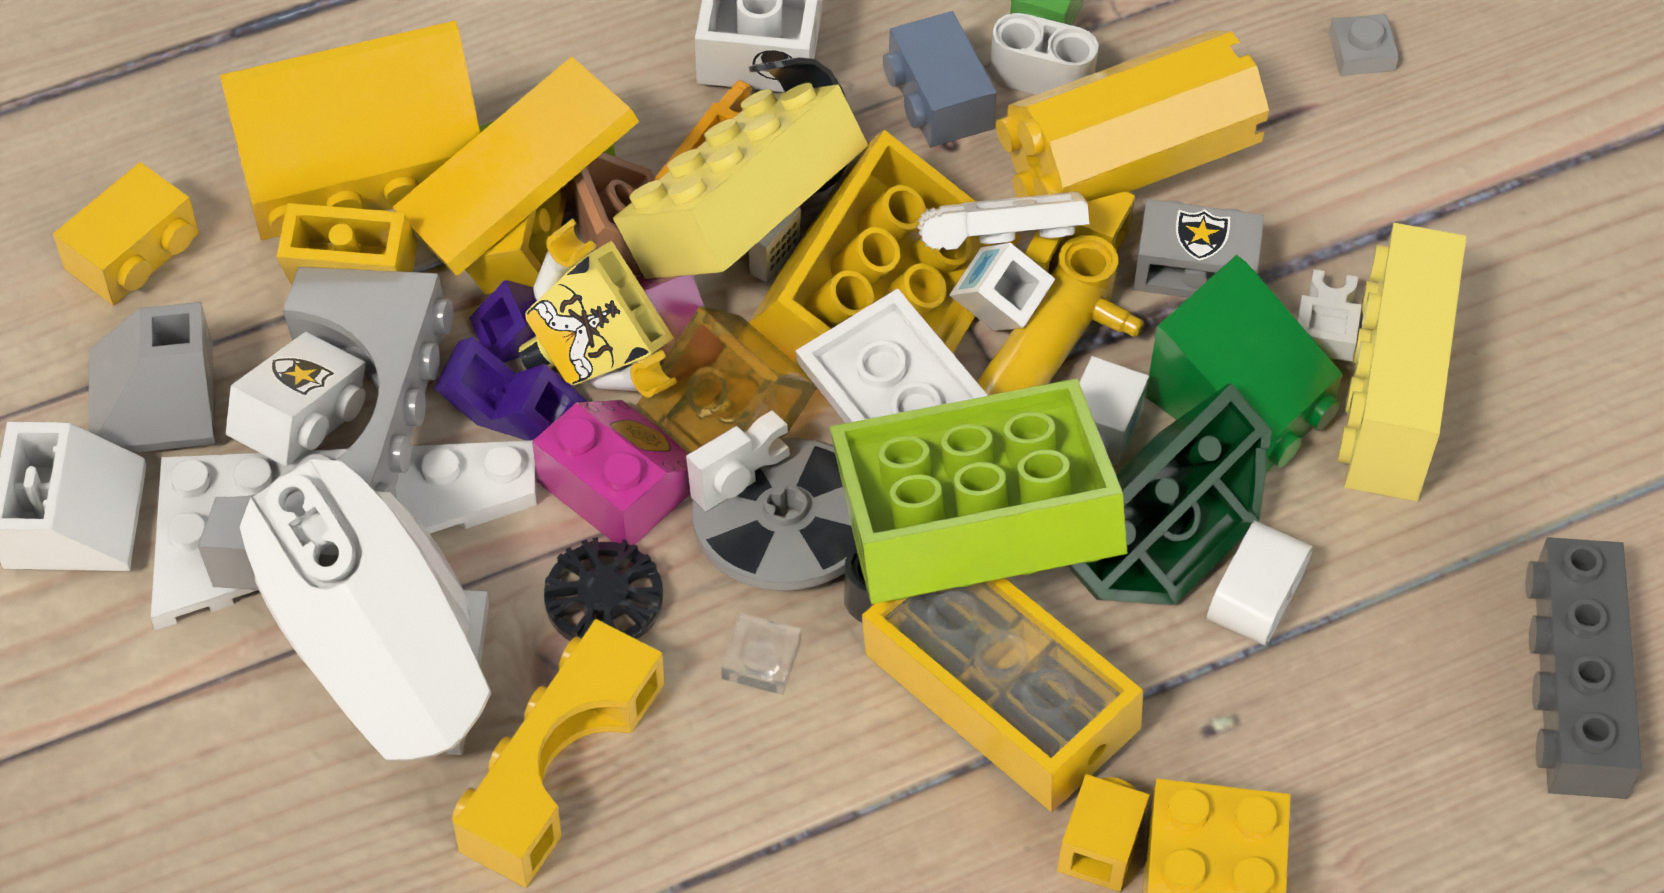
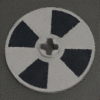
(782, 552)

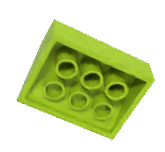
(979, 491)

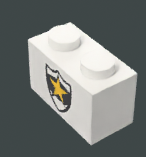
(295, 398)

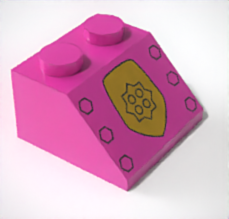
(612, 468)

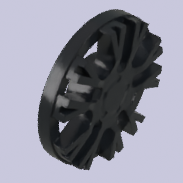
(604, 589)

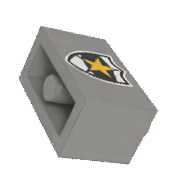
(1190, 243)

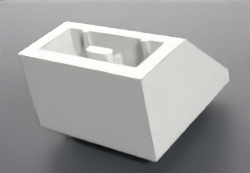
(67, 499)

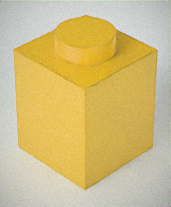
(1103, 831)

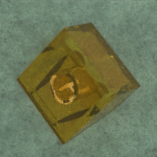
(724, 380)

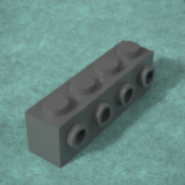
(1584, 668)

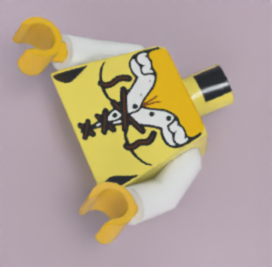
(594, 319)

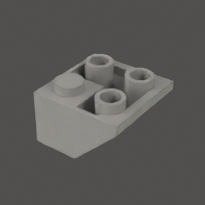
(154, 380)

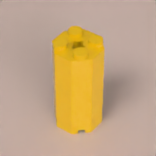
(1136, 120)

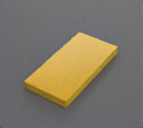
(515, 165)

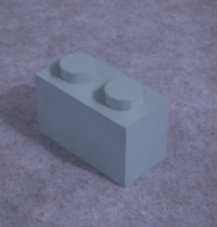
(940, 79)

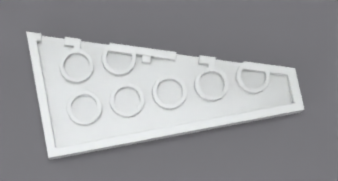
(440, 489)

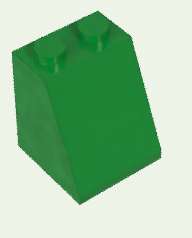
(1248, 338)

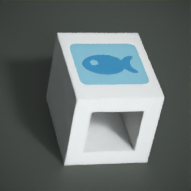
(1002, 287)
(1115, 401)

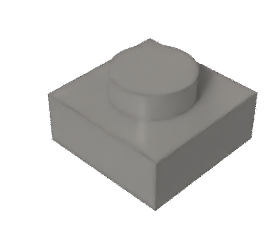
(1363, 44)

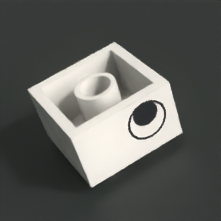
(750, 33)

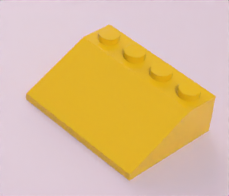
(350, 122)
(868, 247)

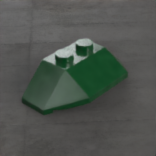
(1185, 502)

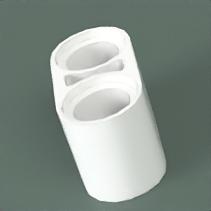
(1040, 53)
(1259, 583)

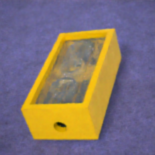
(1008, 682)

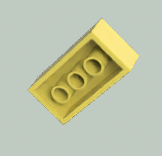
(740, 181)
(1402, 362)

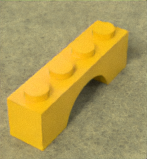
(600, 687)

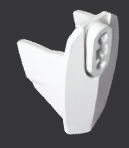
(379, 623)

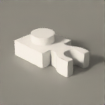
(1331, 316)
(729, 461)

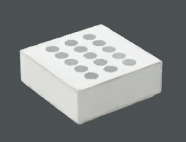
(775, 247)

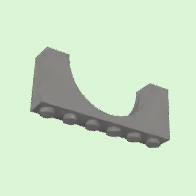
(395, 328)

